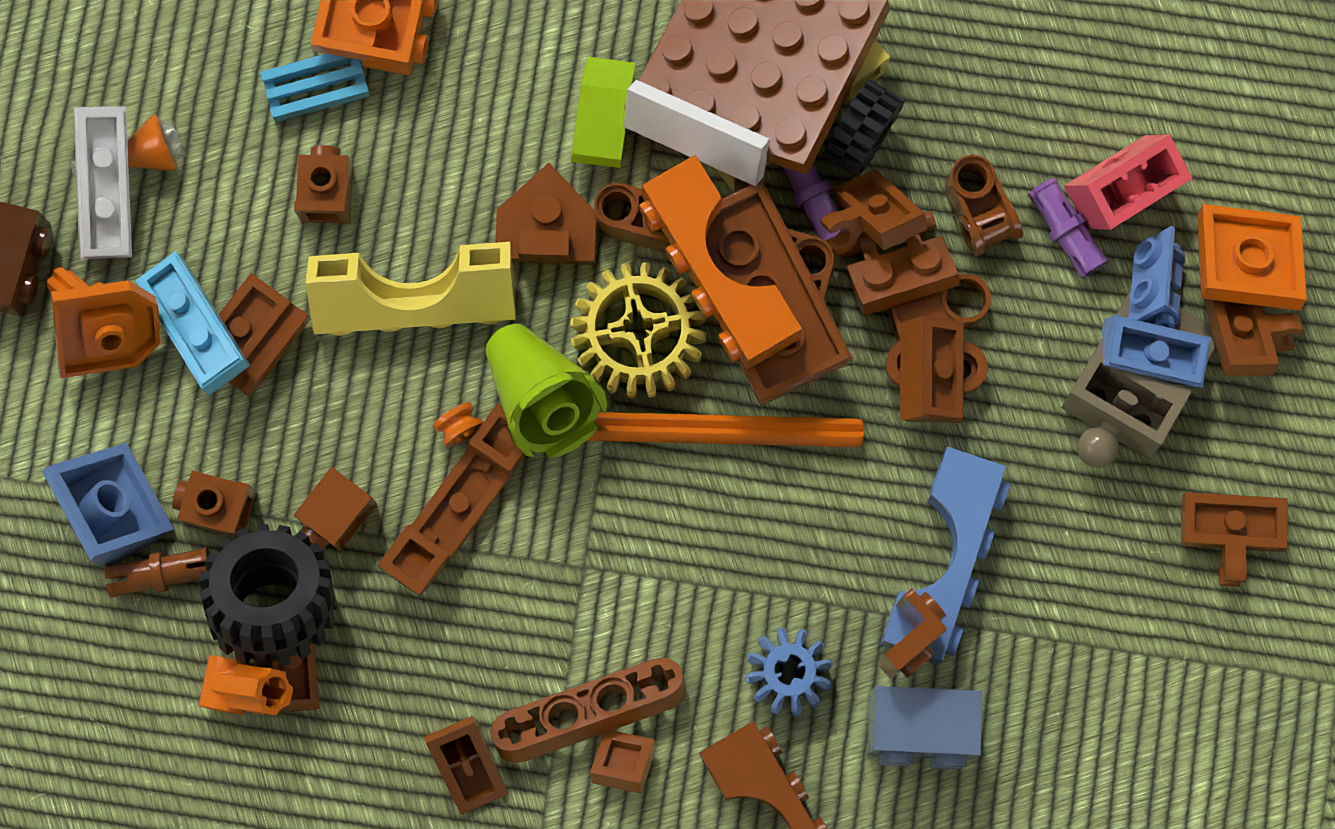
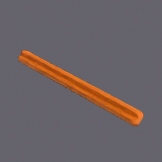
(729, 429)

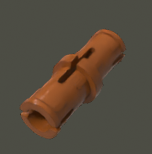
(156, 572)

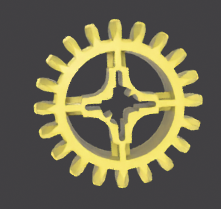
(615, 335)

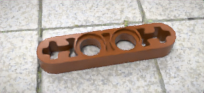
(591, 718)

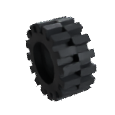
(863, 128)

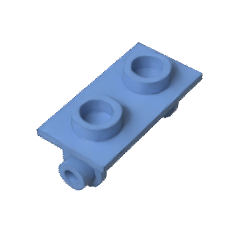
(1156, 278)

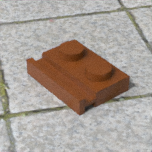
(262, 327)

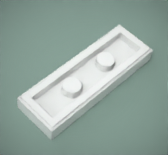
(696, 132)
(102, 182)

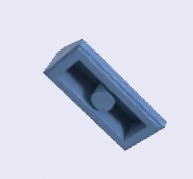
(1155, 350)

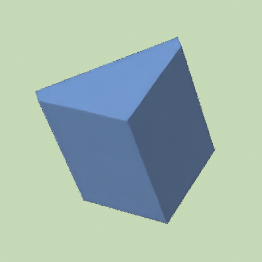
(108, 503)

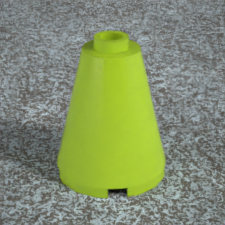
(542, 393)

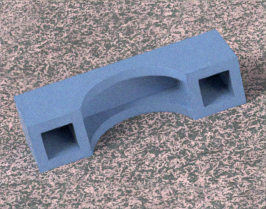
(964, 496)

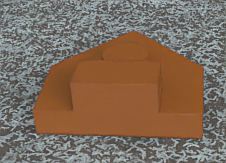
(548, 222)

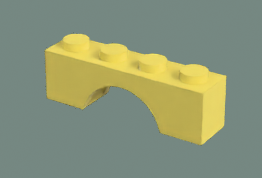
(353, 297)

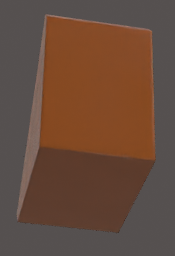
(466, 764)

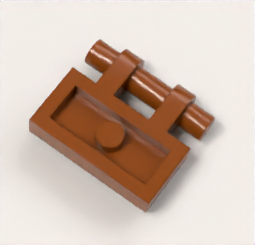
(900, 274)

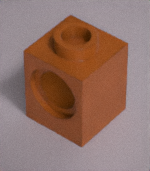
(334, 510)

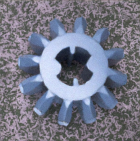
(797, 687)

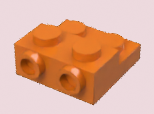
(375, 31)

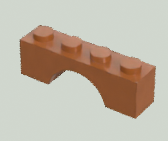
(747, 768)

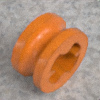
(457, 424)

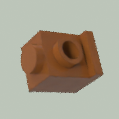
(327, 202)
(228, 515)

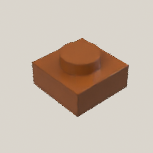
(623, 761)

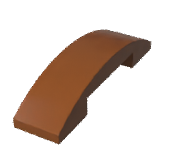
(455, 507)

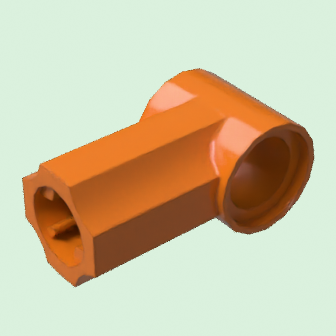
(242, 687)

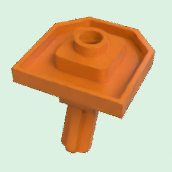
(101, 324)

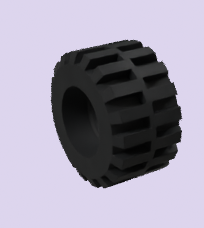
(259, 561)

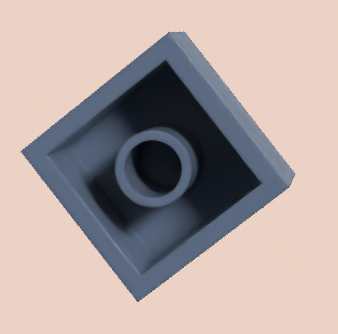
(924, 724)

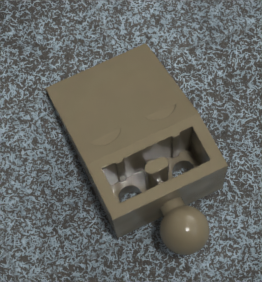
(1126, 398)

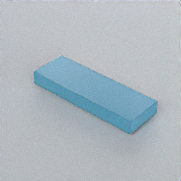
(193, 324)

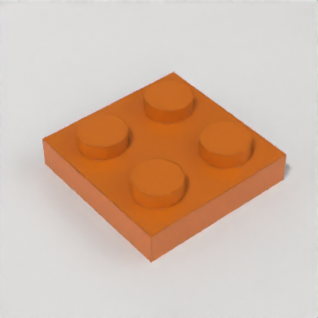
(1251, 257)

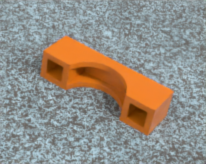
(752, 317)

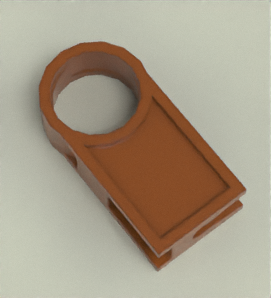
(936, 306)

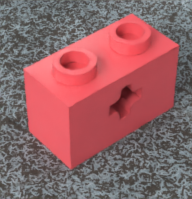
(1128, 181)

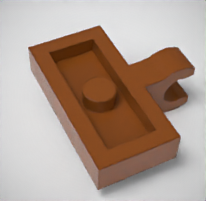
(872, 207)
(1249, 338)
(1235, 526)

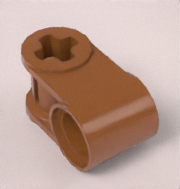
(982, 208)

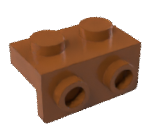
(915, 647)

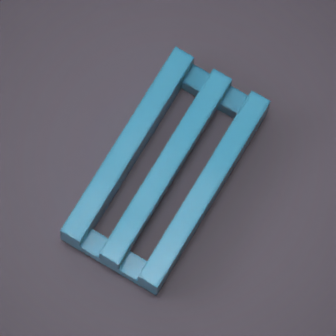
(310, 66)

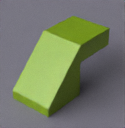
(601, 112)

